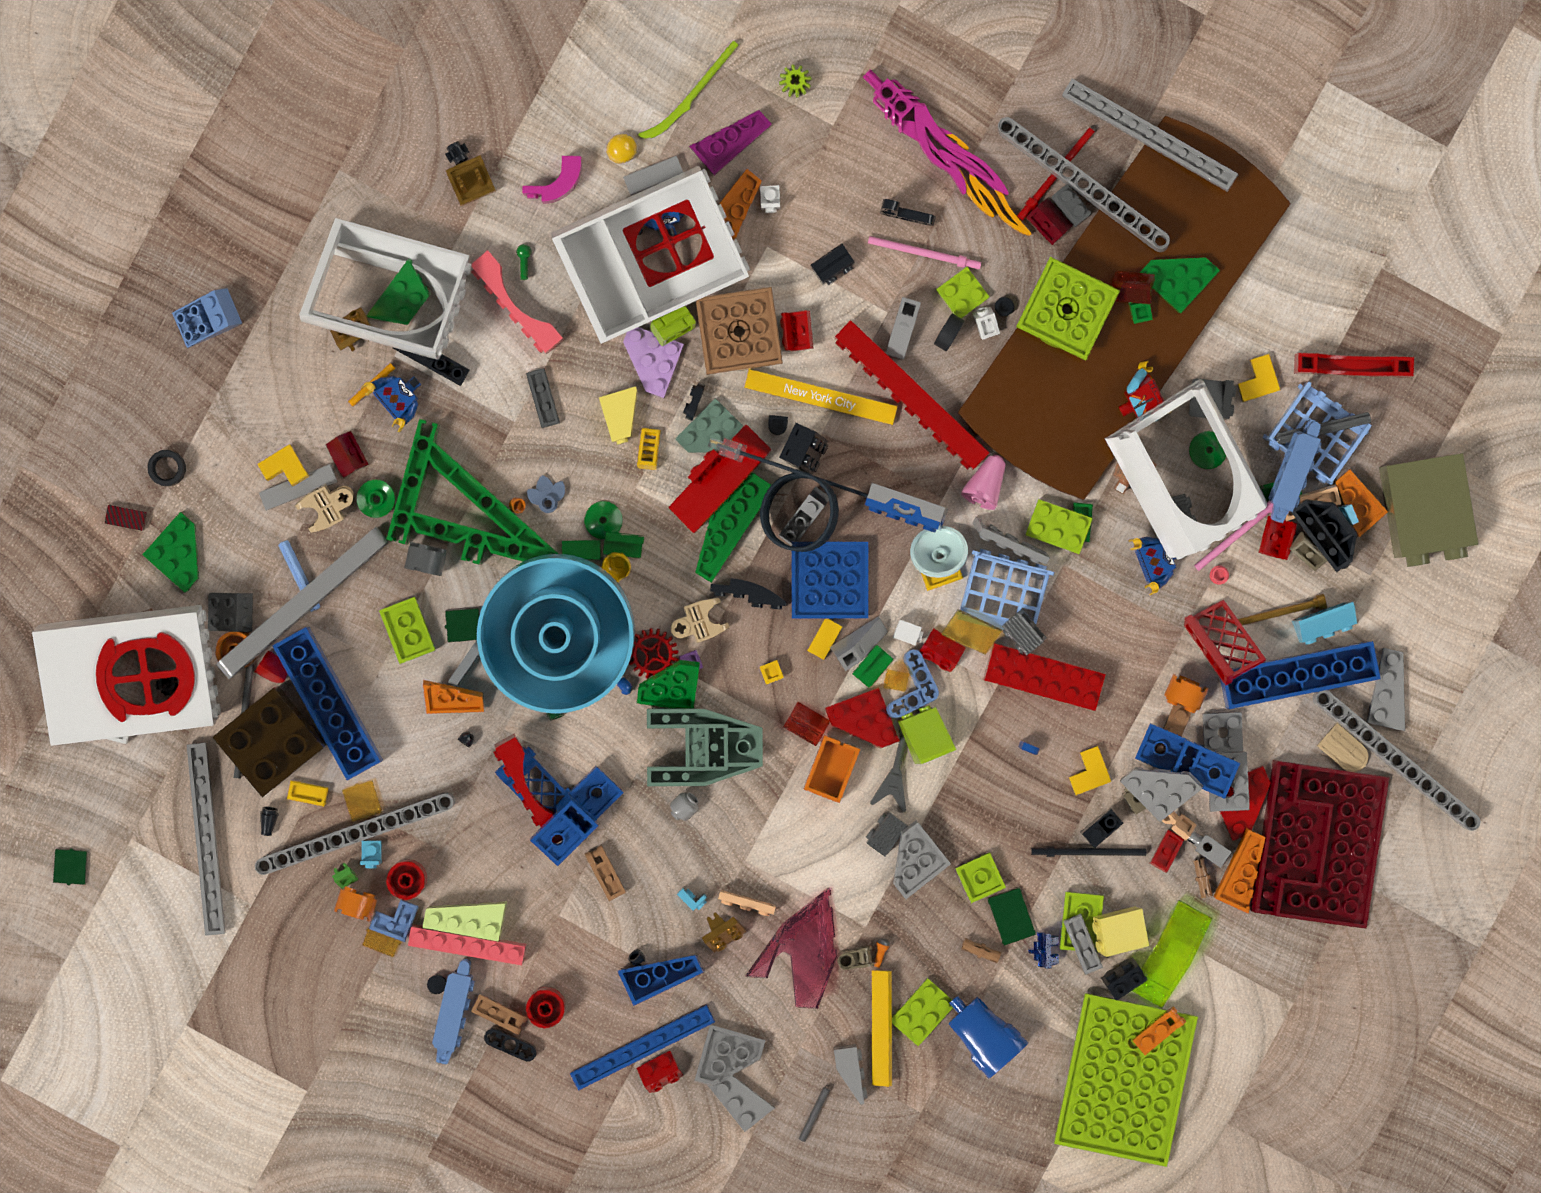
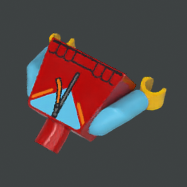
(1141, 393)

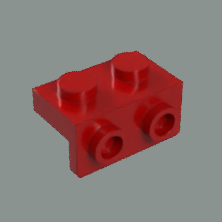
(797, 331)
(1277, 538)
(942, 650)
(659, 1072)

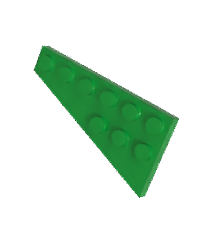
(729, 525)

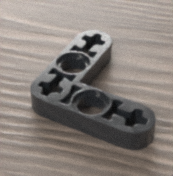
(891, 209)

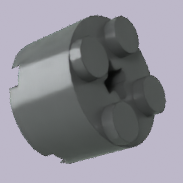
(425, 559)

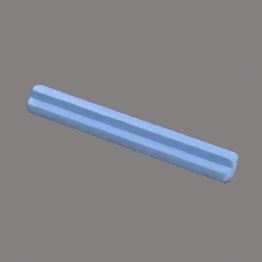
(295, 567)

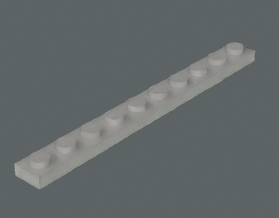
(1150, 135)
(206, 839)

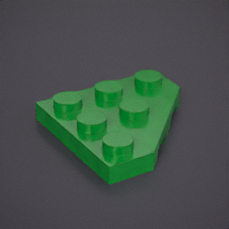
(1180, 279)
(176, 552)
(671, 687)

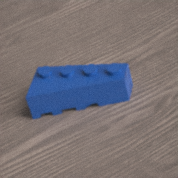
(655, 978)

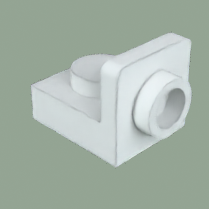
(770, 198)
(986, 322)

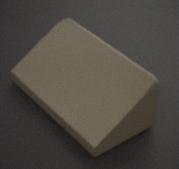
(1308, 551)

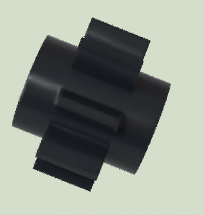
(457, 153)

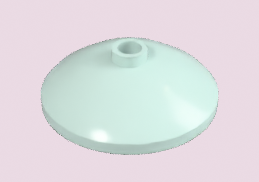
(945, 543)

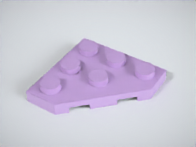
(651, 360)

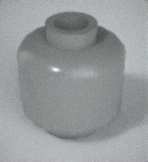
(684, 806)

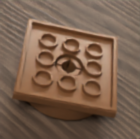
(746, 309)

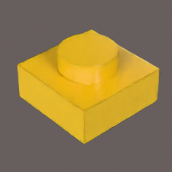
(771, 672)

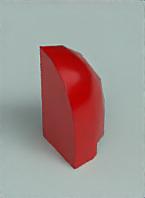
(271, 668)

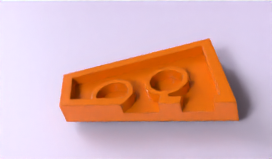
(1364, 503)
(451, 699)

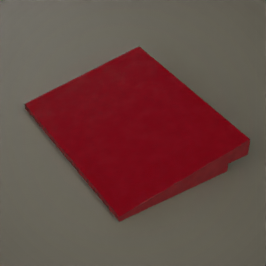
(1320, 844)

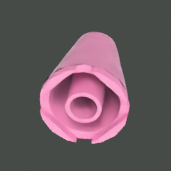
(986, 483)

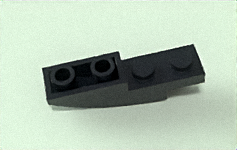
(443, 366)
(756, 593)

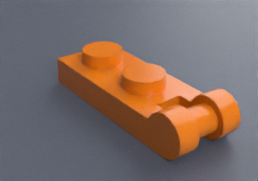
(1158, 1030)

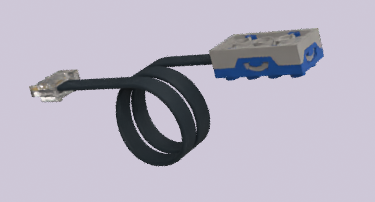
(878, 499)

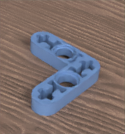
(920, 692)

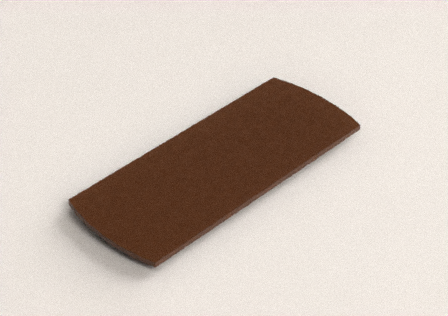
(1055, 409)

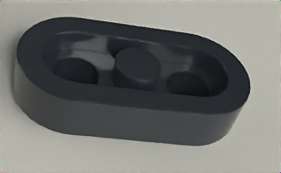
(696, 393)

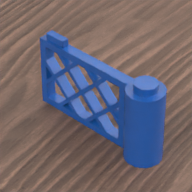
(529, 763)

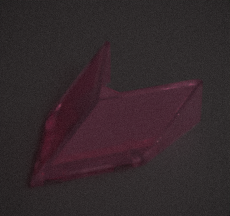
(809, 942)

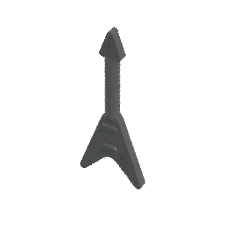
(893, 782)

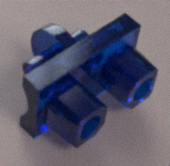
(1042, 950)

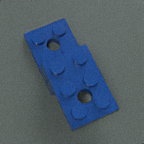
(1187, 756)
(576, 816)

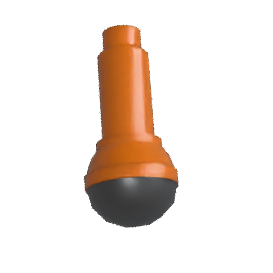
(882, 946)

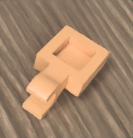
(1181, 824)

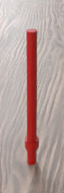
(1032, 202)

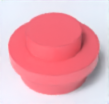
(1219, 575)

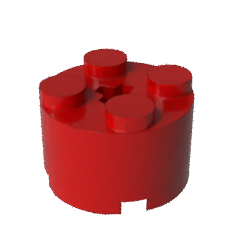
(402, 889)
(535, 1011)

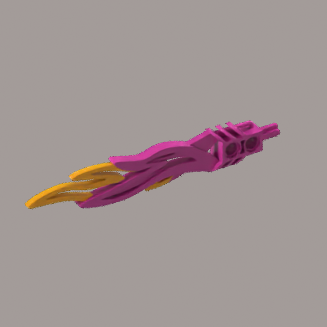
(960, 157)

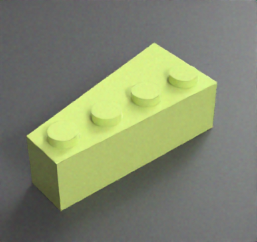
(472, 920)

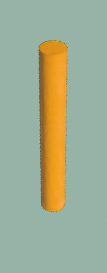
(361, 394)

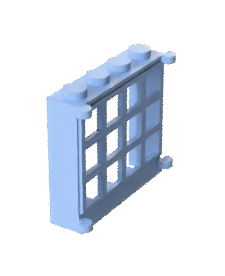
(1333, 409)
(997, 620)

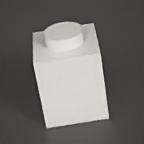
(908, 632)

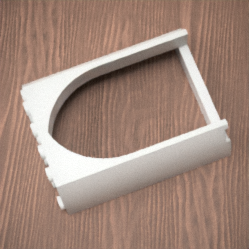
(439, 268)
(1175, 530)

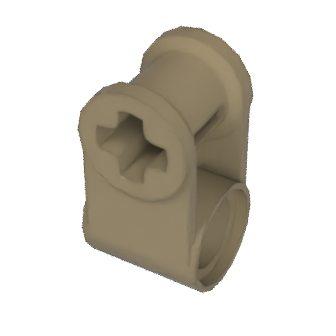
(857, 958)

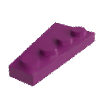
(723, 146)

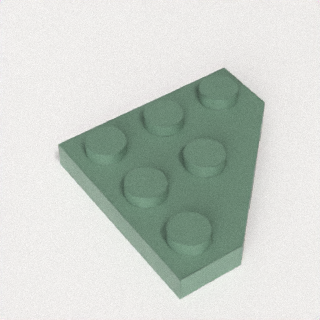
(712, 422)

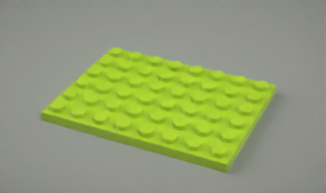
(1113, 1092)

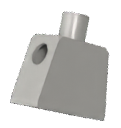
(1217, 855)

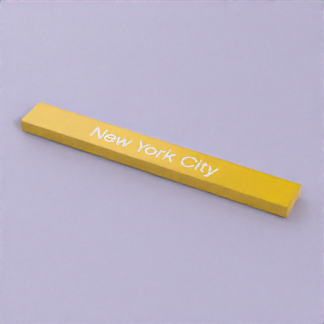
(820, 397)

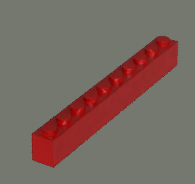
(907, 391)

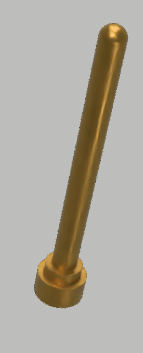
(1318, 602)

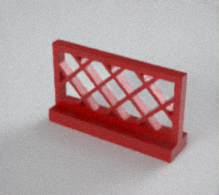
(1209, 647)

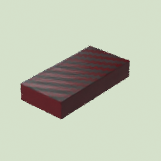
(125, 517)

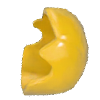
(621, 148)
(617, 565)

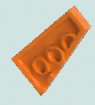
(738, 200)
(1240, 875)

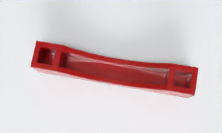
(1353, 365)
(512, 755)

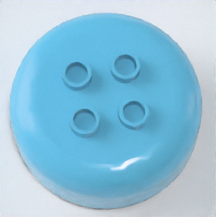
(556, 633)

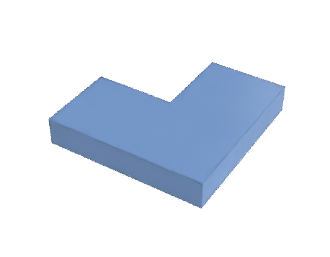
(397, 926)

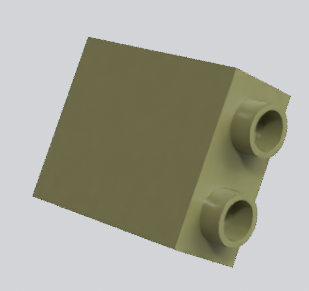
(1429, 508)

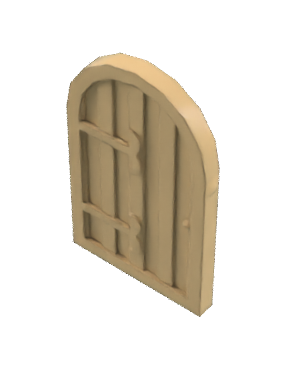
(1344, 749)

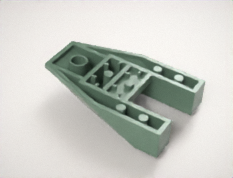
(714, 747)

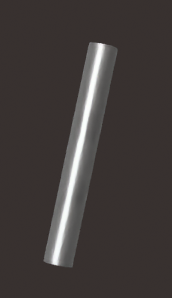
(814, 1114)

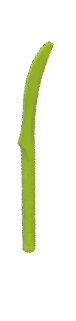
(686, 103)

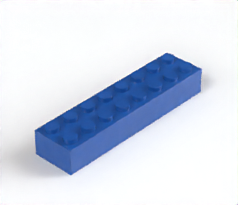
(1303, 675)
(327, 703)

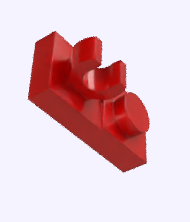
(1166, 851)

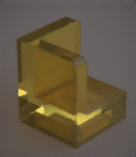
(896, 680)

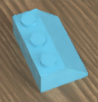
(1325, 622)

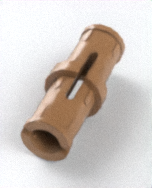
(1202, 878)
(981, 950)

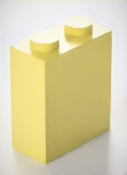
(1120, 931)

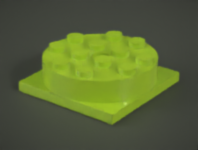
(1085, 295)

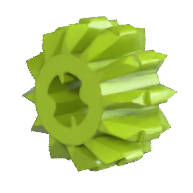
(788, 80)

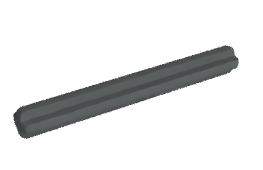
(1329, 426)

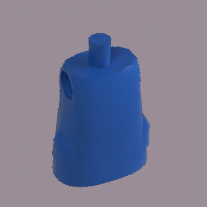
(985, 1035)

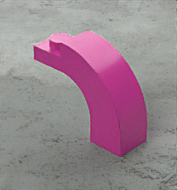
(562, 187)

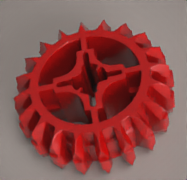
(661, 639)

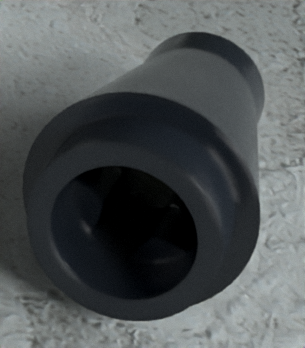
(268, 819)

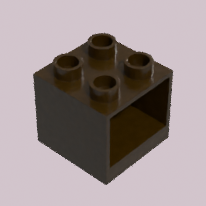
(269, 741)

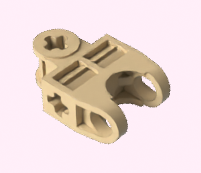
(327, 505)
(702, 609)

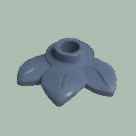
(546, 491)

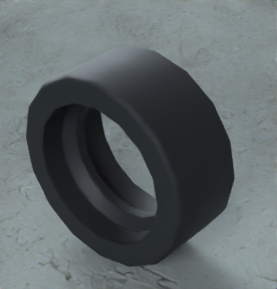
(949, 332)
(151, 467)

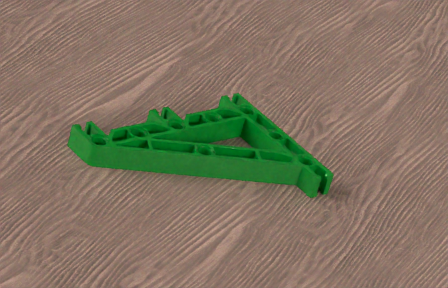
(529, 542)

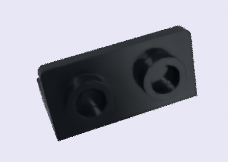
(1124, 978)

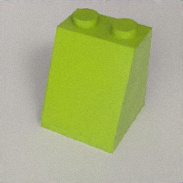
(926, 735)

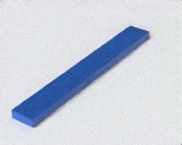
(642, 1047)

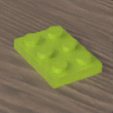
(1059, 526)
(407, 630)
(1080, 903)
(922, 1012)

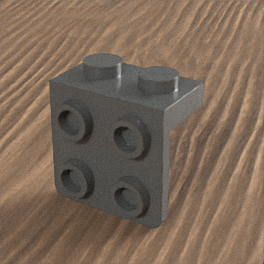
(1222, 395)
(230, 612)

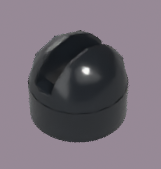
(466, 738)
(636, 957)

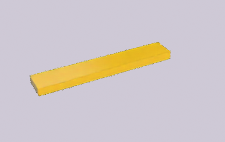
(882, 1028)

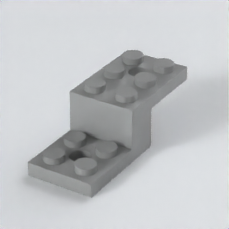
(1230, 747)

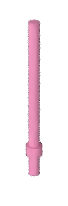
(961, 261)
(1233, 537)

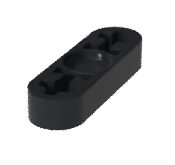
(525, 1046)

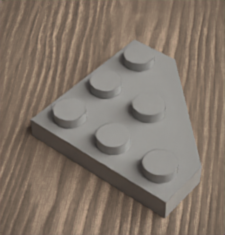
(1161, 789)
(917, 860)
(726, 1054)

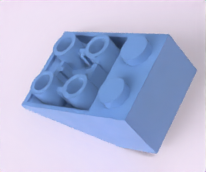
(207, 317)

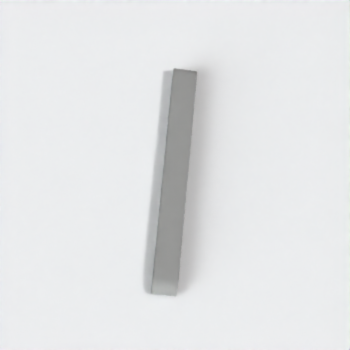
(1079, 175)
(302, 603)
(1404, 764)
(347, 839)

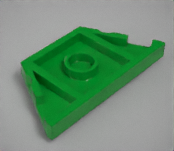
(401, 297)

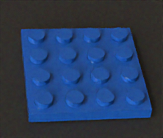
(830, 581)

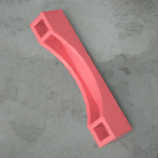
(491, 273)
(447, 942)

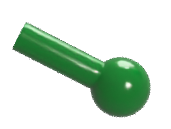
(523, 252)

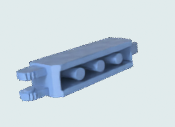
(1294, 470)
(452, 1010)

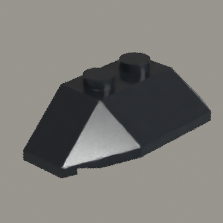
(1328, 531)

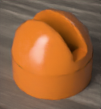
(517, 505)

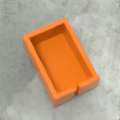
(831, 768)

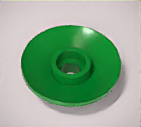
(1198, 452)
(366, 494)
(605, 509)

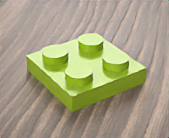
(962, 293)
(980, 877)

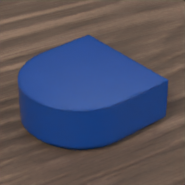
(1029, 748)

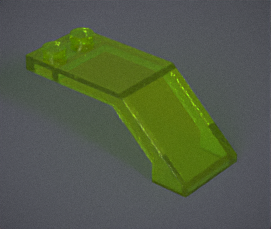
(1173, 952)

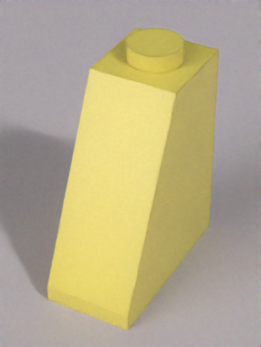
(619, 413)

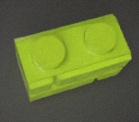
(672, 325)

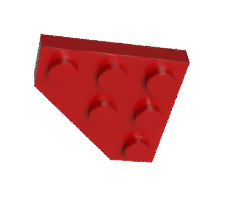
(864, 718)
(1238, 821)

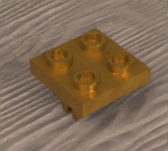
(470, 180)
(343, 340)
(722, 932)

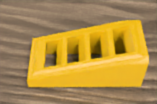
(646, 464)

